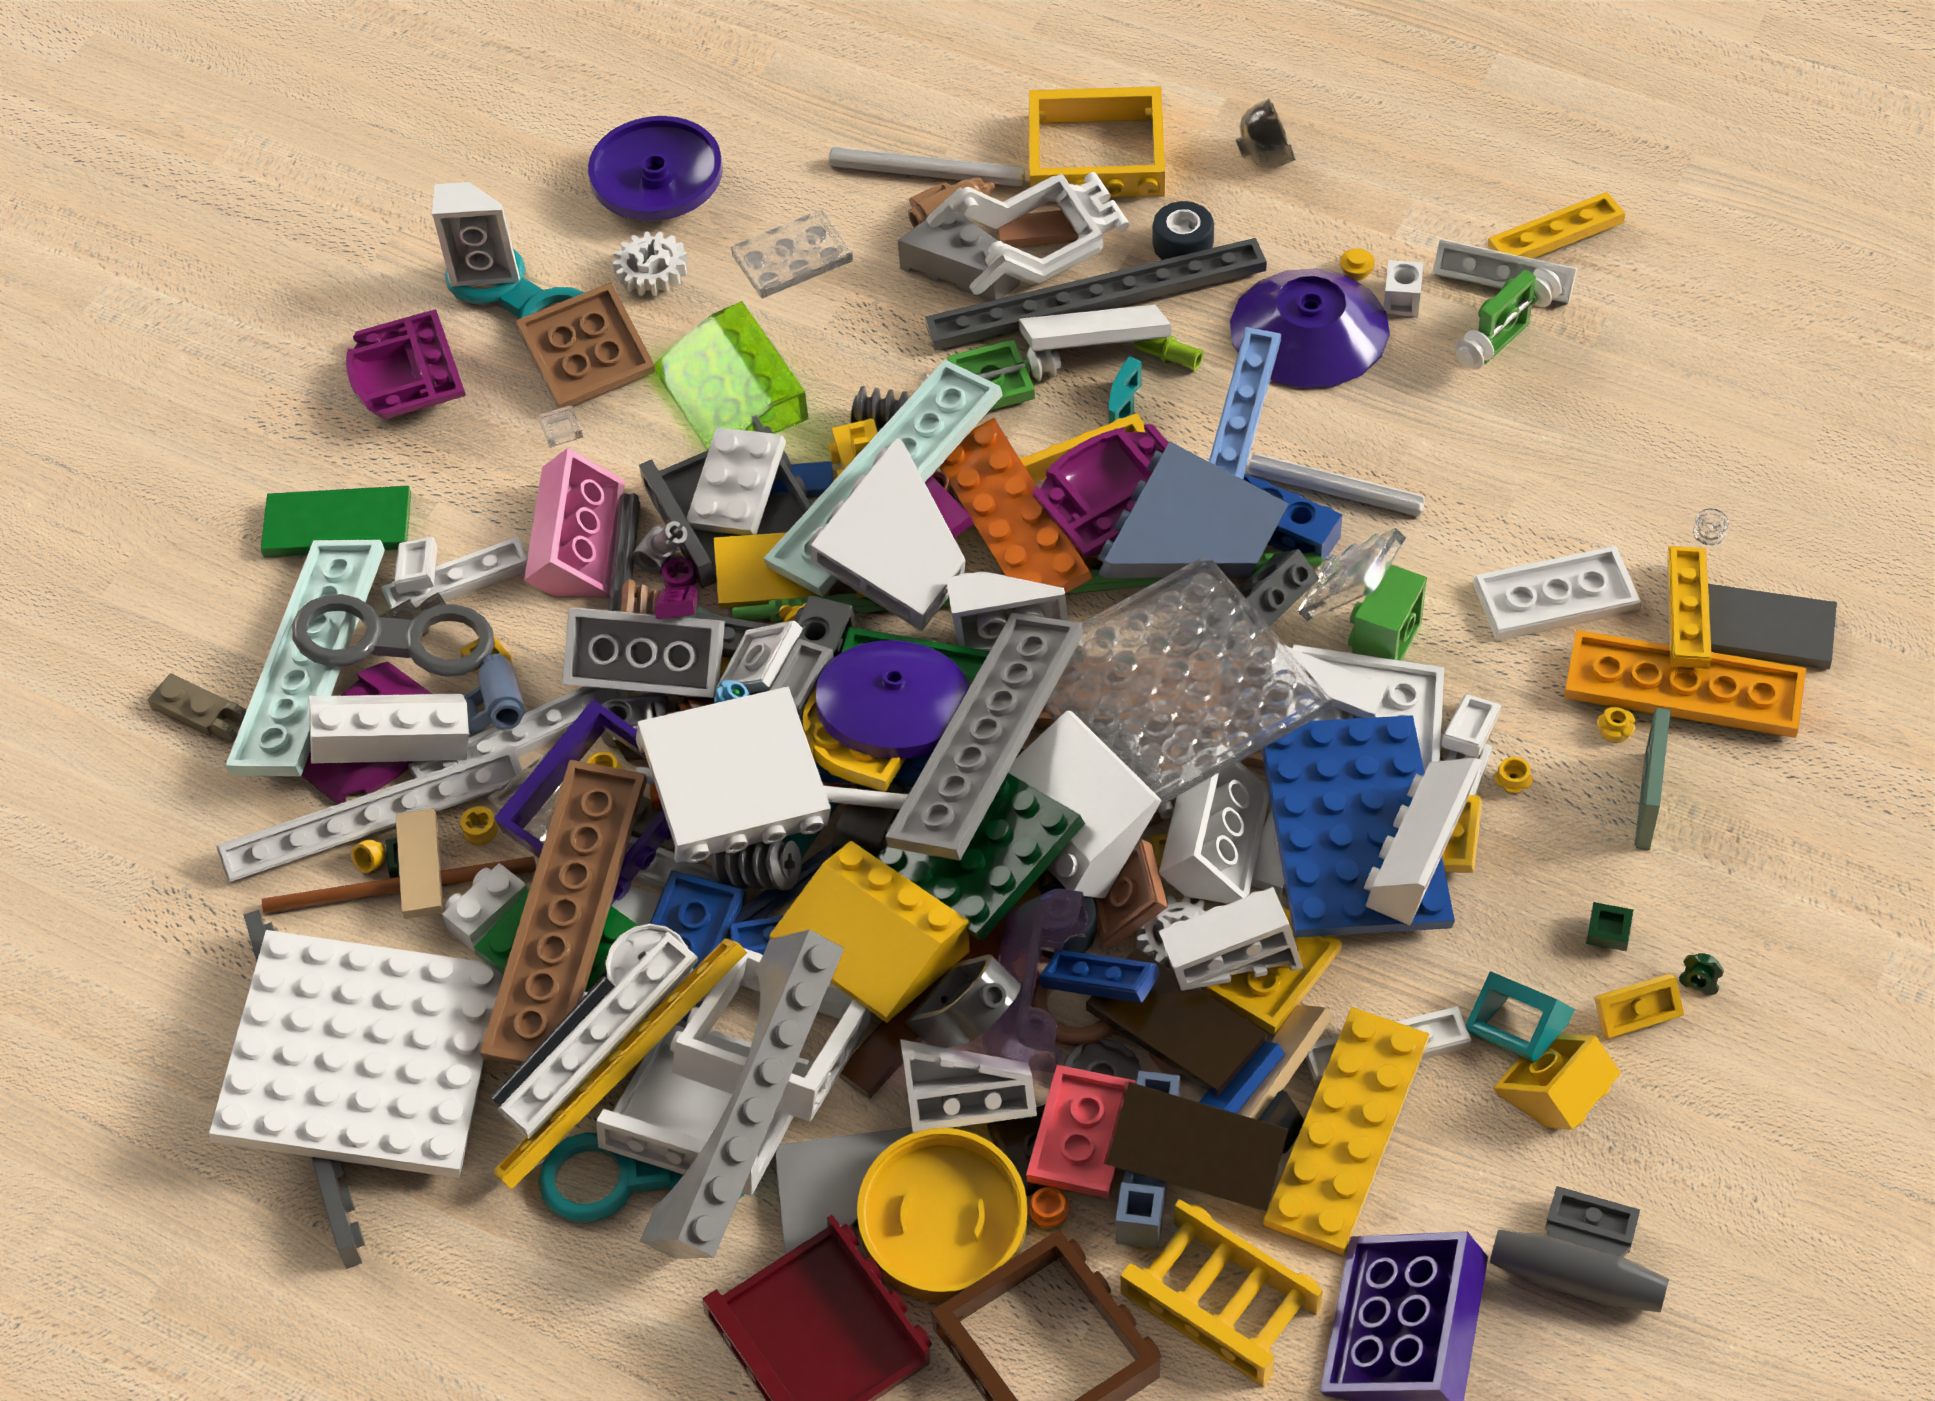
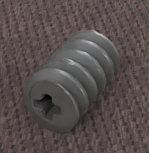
(876, 407)
(759, 866)

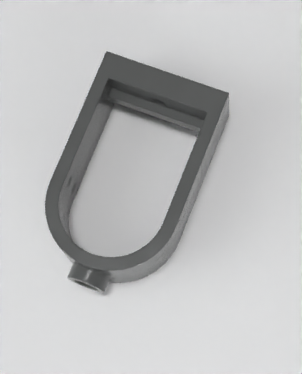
(975, 997)

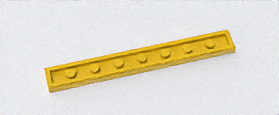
(620, 1061)

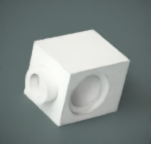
(1403, 288)

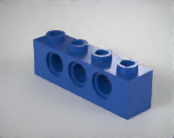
(1303, 523)

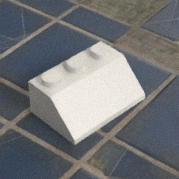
(473, 236)

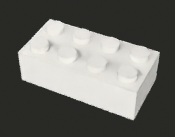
(643, 652)

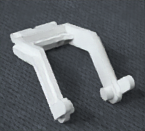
(1080, 205)

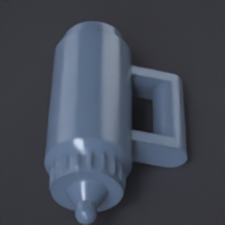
(500, 696)

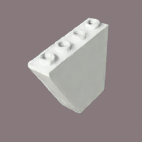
(891, 540)

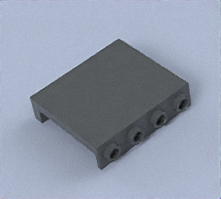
(674, 490)

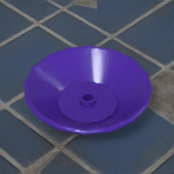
(1326, 325)

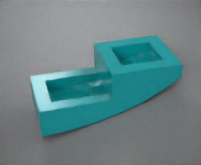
(1123, 389)

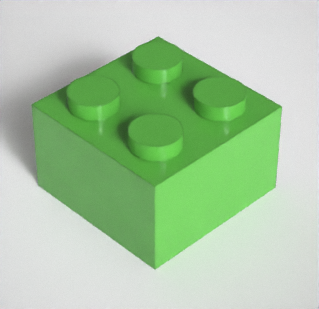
(1389, 616)

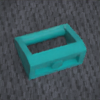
(1495, 993)

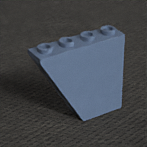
(1188, 513)

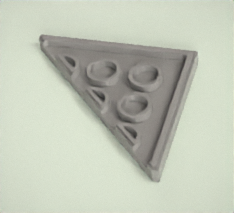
(825, 1180)

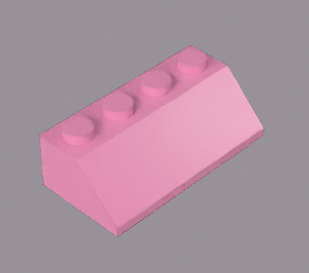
(574, 528)

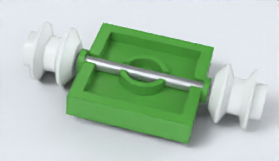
(1506, 316)
(1005, 367)

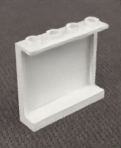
(734, 774)
(671, 1118)

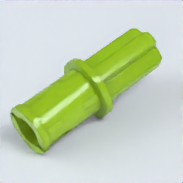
(1171, 350)

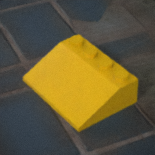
(889, 927)

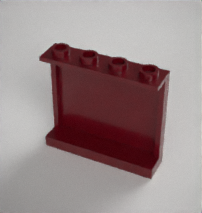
(820, 1324)

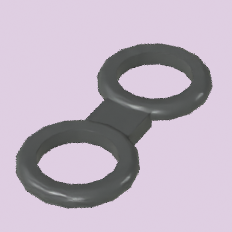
(392, 635)

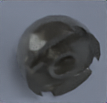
(1264, 137)

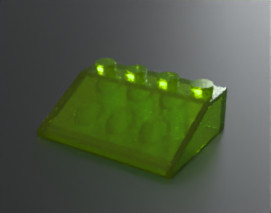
(729, 374)

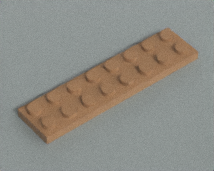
(564, 908)

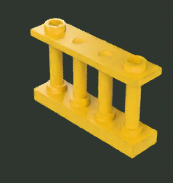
(1217, 1332)

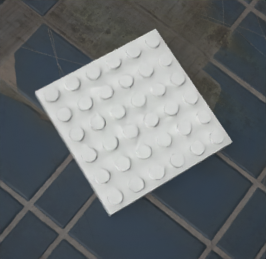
(358, 1054)

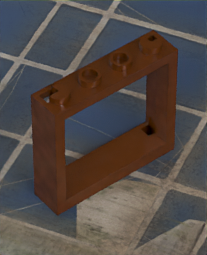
(980, 1371)

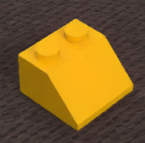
(1562, 1082)

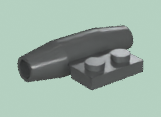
(1583, 1254)

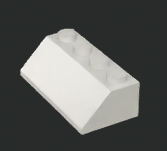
(388, 728)
(1216, 836)
(1421, 838)

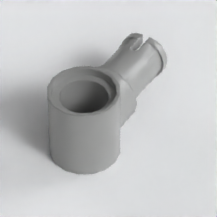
(659, 546)

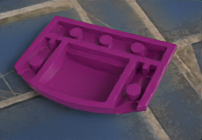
(403, 366)
(1095, 484)
(347, 778)

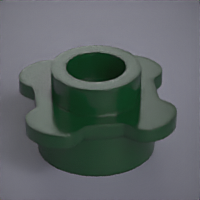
(1701, 973)

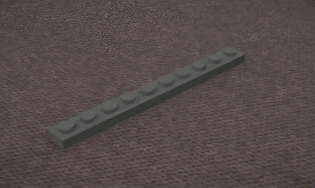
(1097, 292)
(336, 1199)

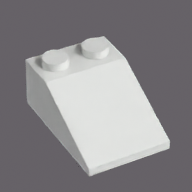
(986, 600)

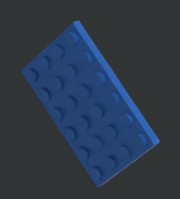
(1332, 808)

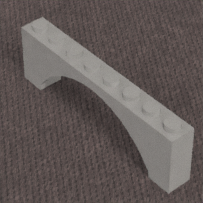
(699, 1207)

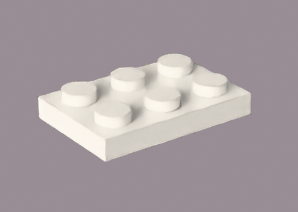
(736, 481)

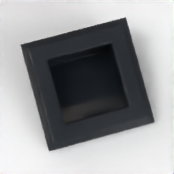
(1284, 1114)

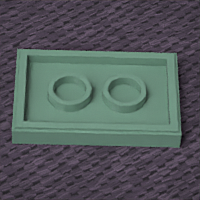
(1652, 778)

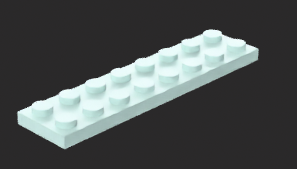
(930, 428)
(276, 724)

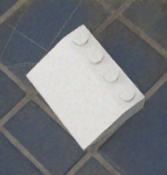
(1092, 781)

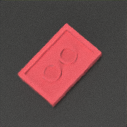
(1077, 1132)

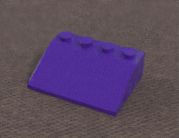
(1406, 1318)

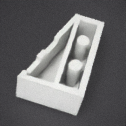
(1231, 941)
(964, 1087)

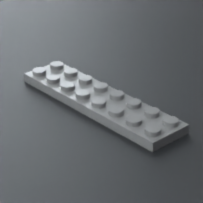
(984, 736)

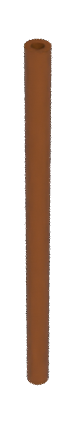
(384, 886)

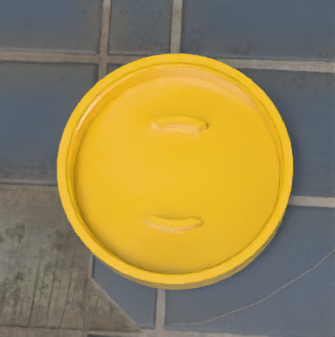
(941, 1212)

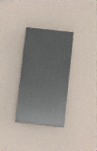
(1771, 626)

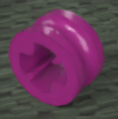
(678, 565)

